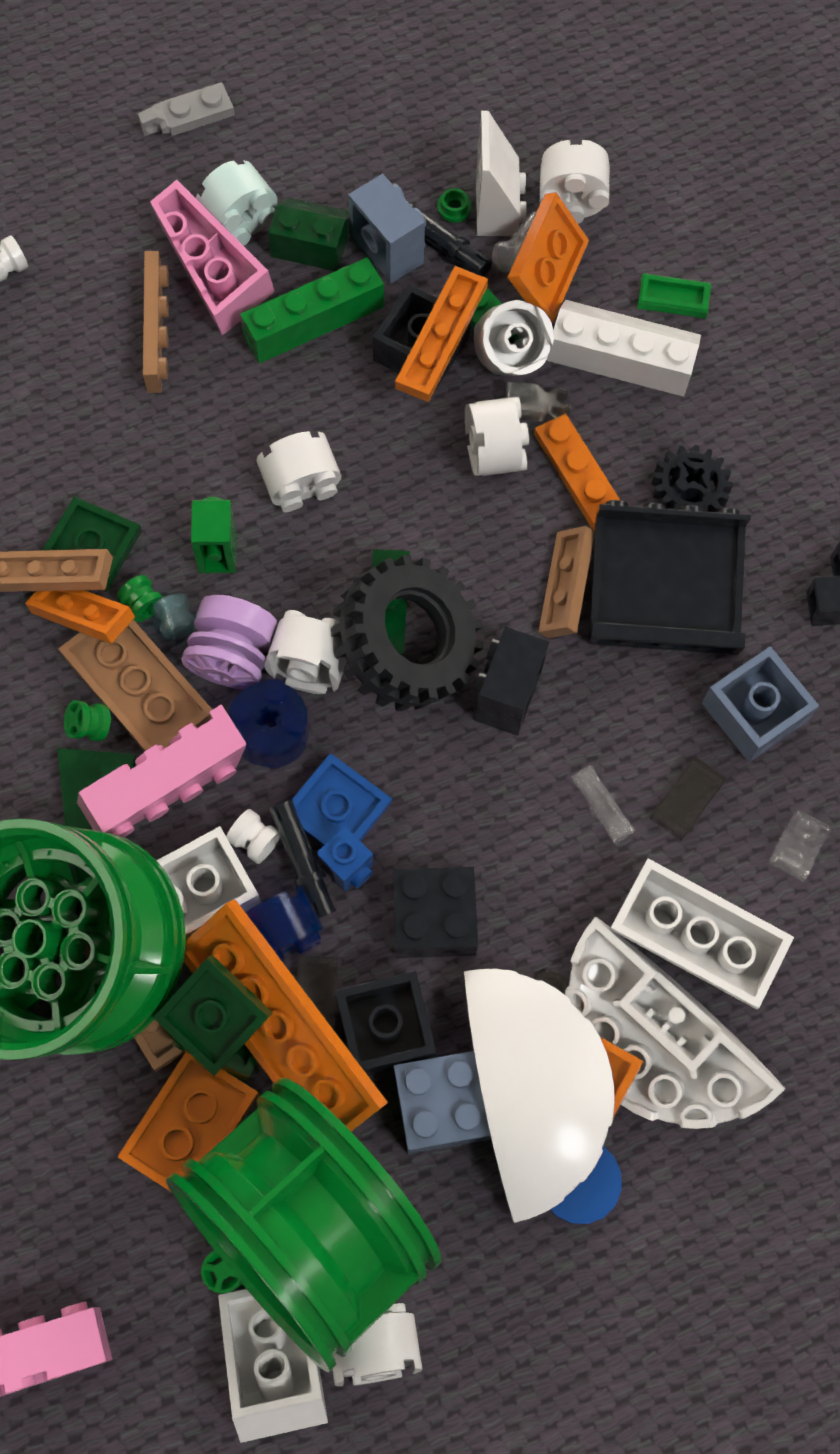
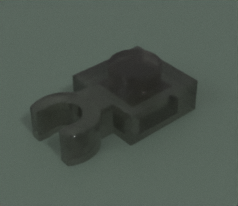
(536, 402)

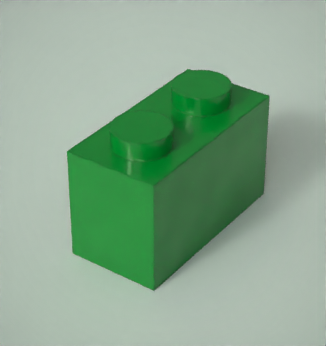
(214, 535)

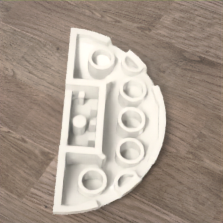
(692, 1063)
(540, 1085)

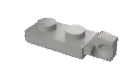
(187, 111)

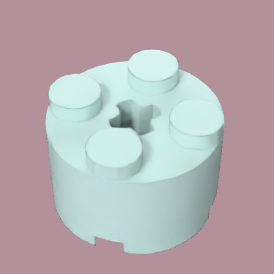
(239, 199)

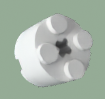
(578, 177)
(528, 352)
(496, 436)
(299, 470)
(305, 653)
(382, 1350)

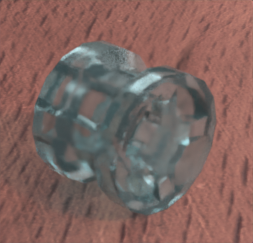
(174, 615)

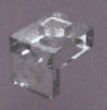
(799, 845)

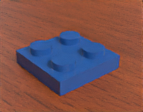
(337, 800)

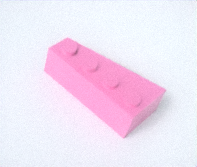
(215, 261)
(164, 776)
(52, 1348)

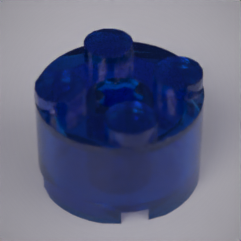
(277, 704)
(288, 923)

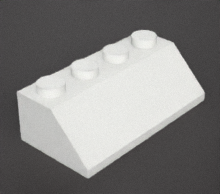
(624, 347)
(702, 933)

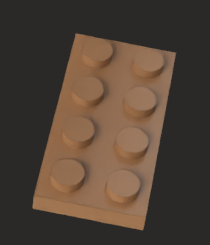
(137, 685)

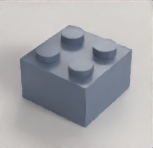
(387, 228)
(759, 704)
(441, 1102)

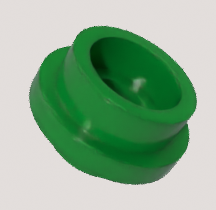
(457, 198)

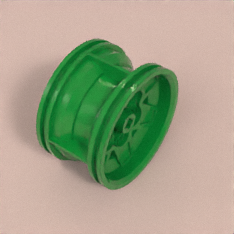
(126, 917)
(307, 1221)

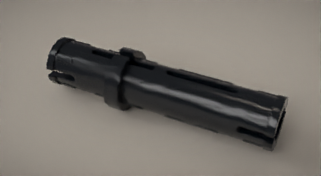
(456, 248)
(302, 858)

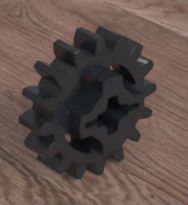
(691, 479)

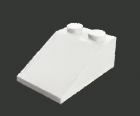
(498, 182)
(269, 1377)

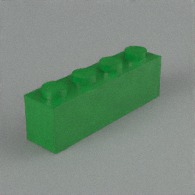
(313, 310)

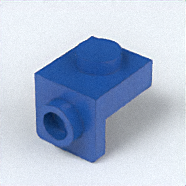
(347, 859)

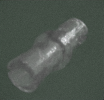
(603, 804)

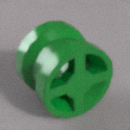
(139, 597)
(87, 721)
(215, 1271)

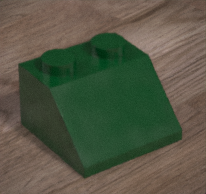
(309, 233)

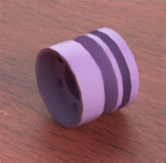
(229, 641)

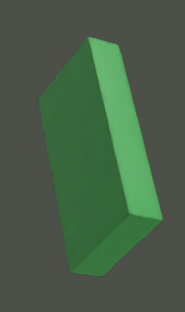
(674, 295)

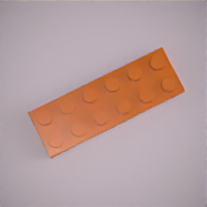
(296, 1037)

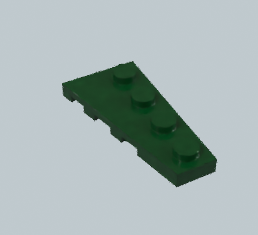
(78, 771)

